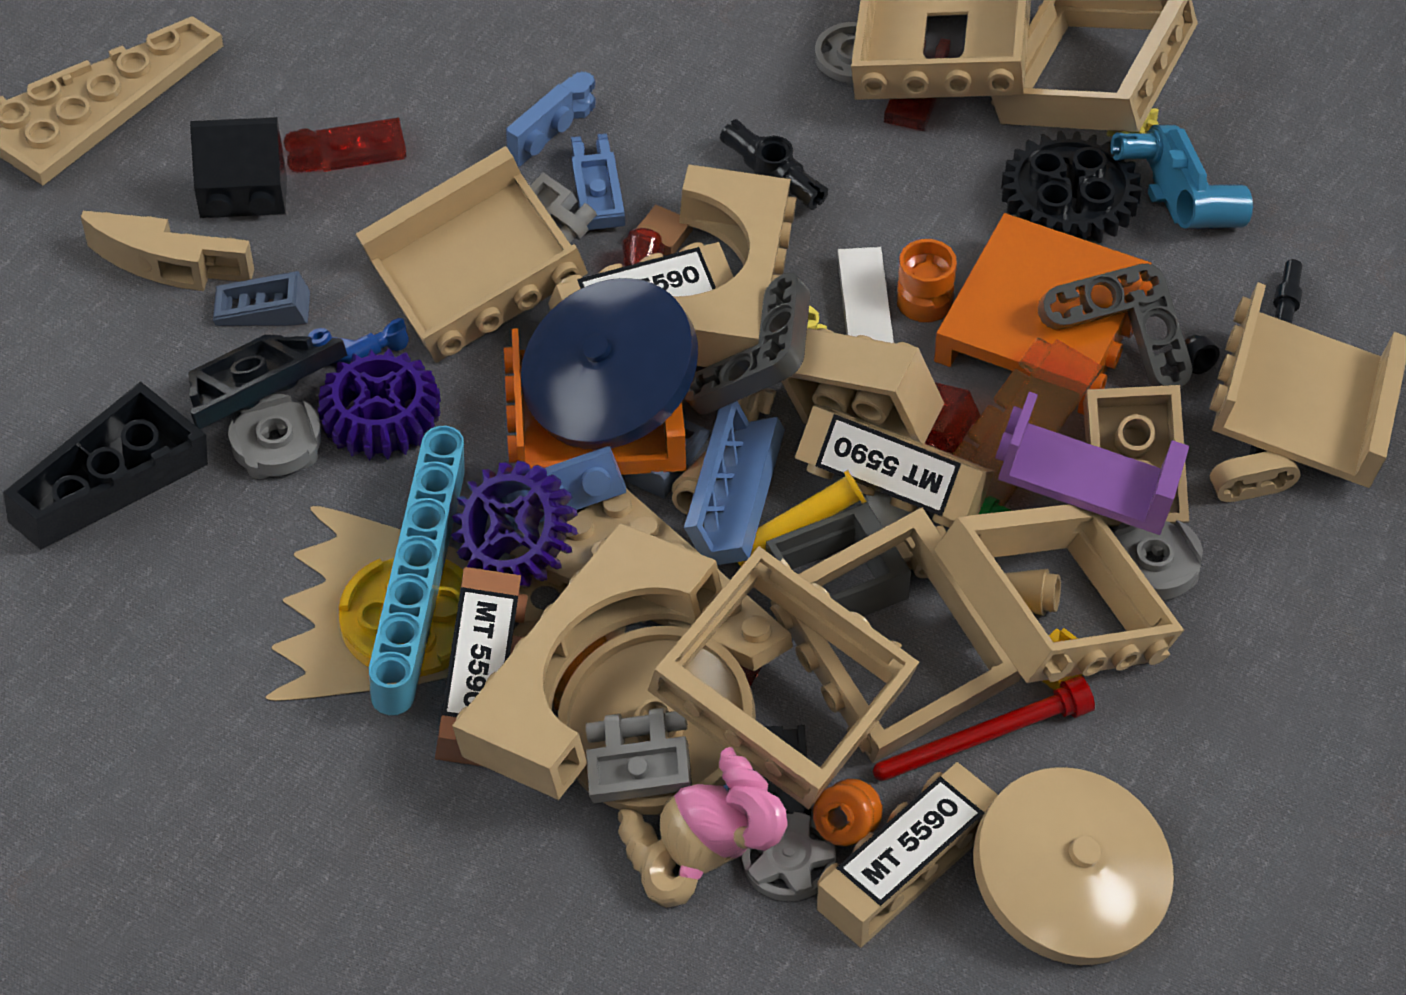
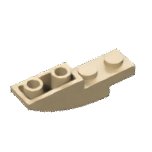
(174, 259)

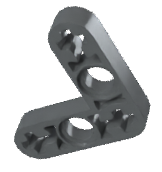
(1139, 309)
(765, 364)

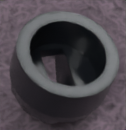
(1202, 353)

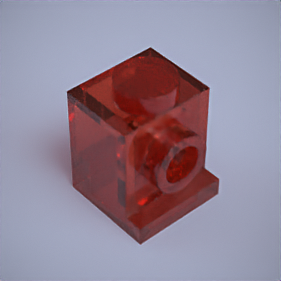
(954, 418)

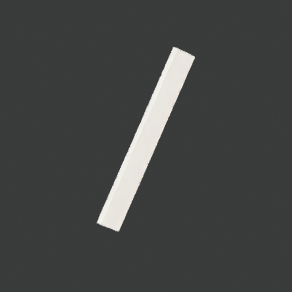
(868, 315)

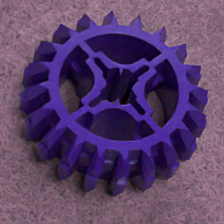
(379, 394)
(542, 499)

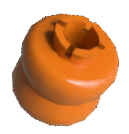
(847, 812)

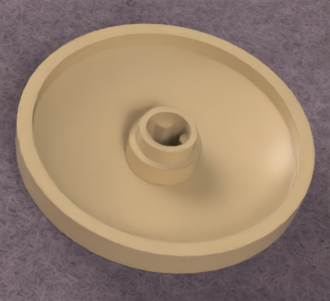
(617, 682)
(1073, 866)

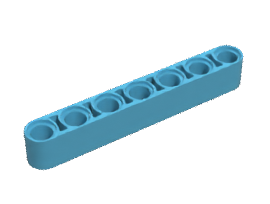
(417, 571)

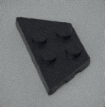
(255, 371)

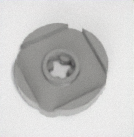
(280, 456)
(1182, 554)

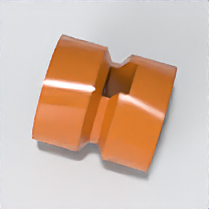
(926, 280)

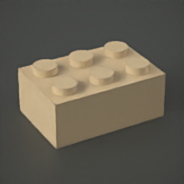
(866, 380)

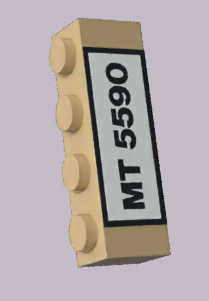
(684, 273)
(893, 465)
(904, 855)

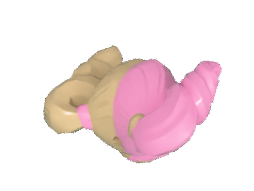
(702, 830)

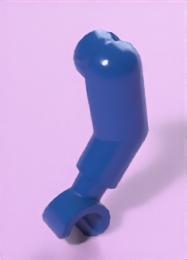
(392, 336)

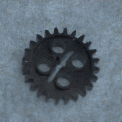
(1103, 187)

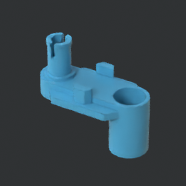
(1183, 180)

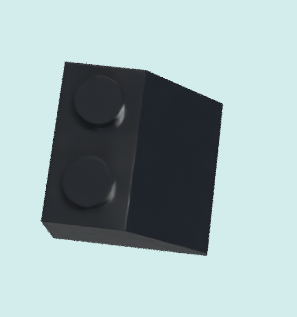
(238, 167)

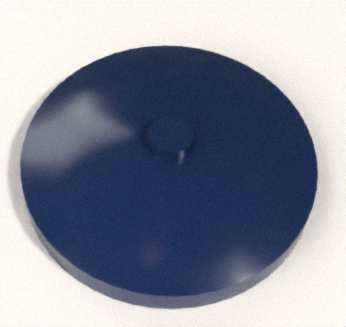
(609, 363)

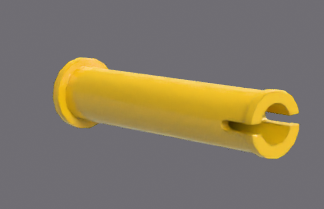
(815, 508)

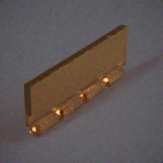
(1060, 380)

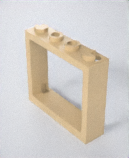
(1126, 110)
(969, 556)
(838, 687)
(734, 727)

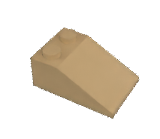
(1141, 427)

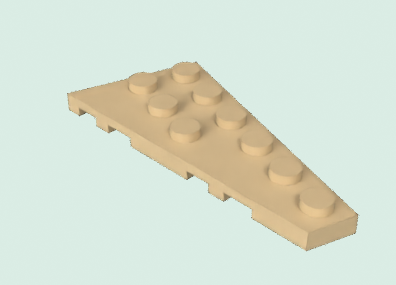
(87, 102)
(749, 630)

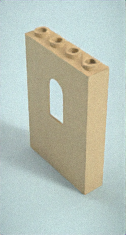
(891, 45)

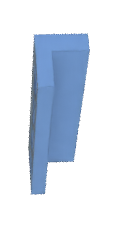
(733, 485)

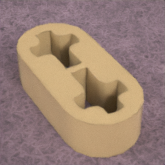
(1253, 476)

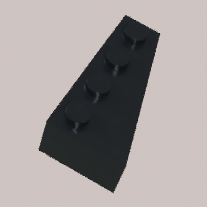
(105, 467)

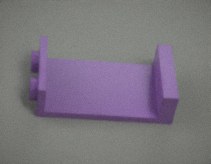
(1089, 474)

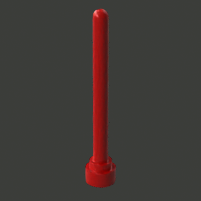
(1071, 699)

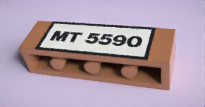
(480, 645)

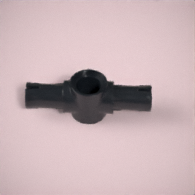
(774, 158)

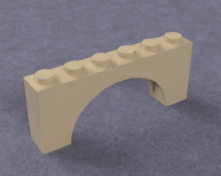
(755, 221)
(622, 584)

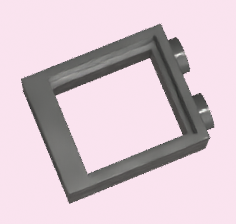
(838, 533)

